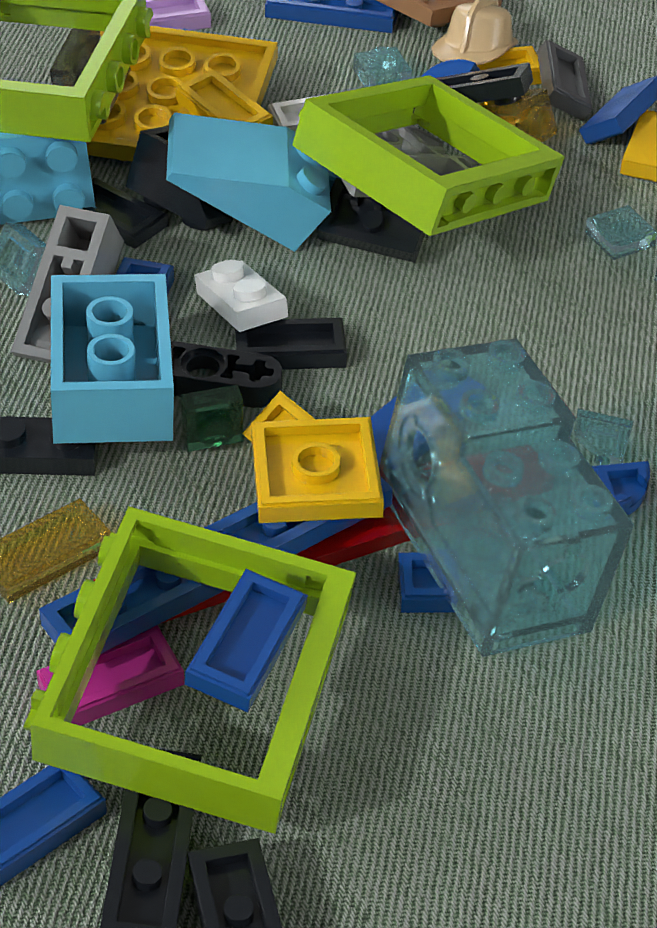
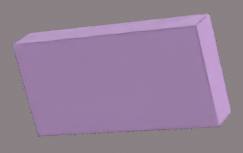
(180, 14)

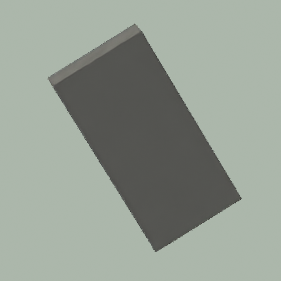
(564, 79)

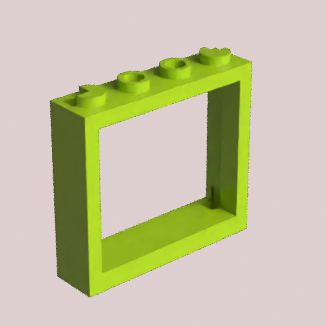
(76, 110)
(341, 137)
(216, 562)

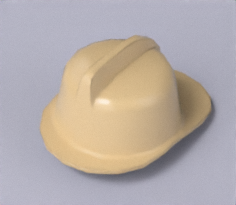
(476, 33)

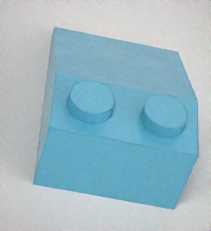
(249, 174)

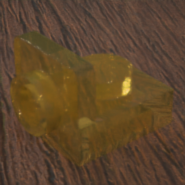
(530, 114)

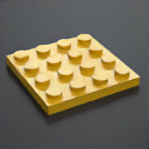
(168, 61)

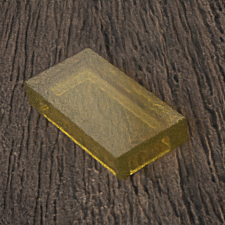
(49, 548)

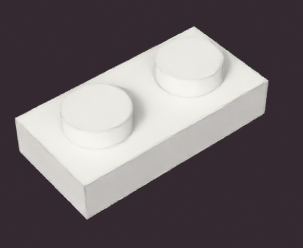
(240, 295)

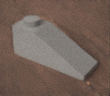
(77, 245)

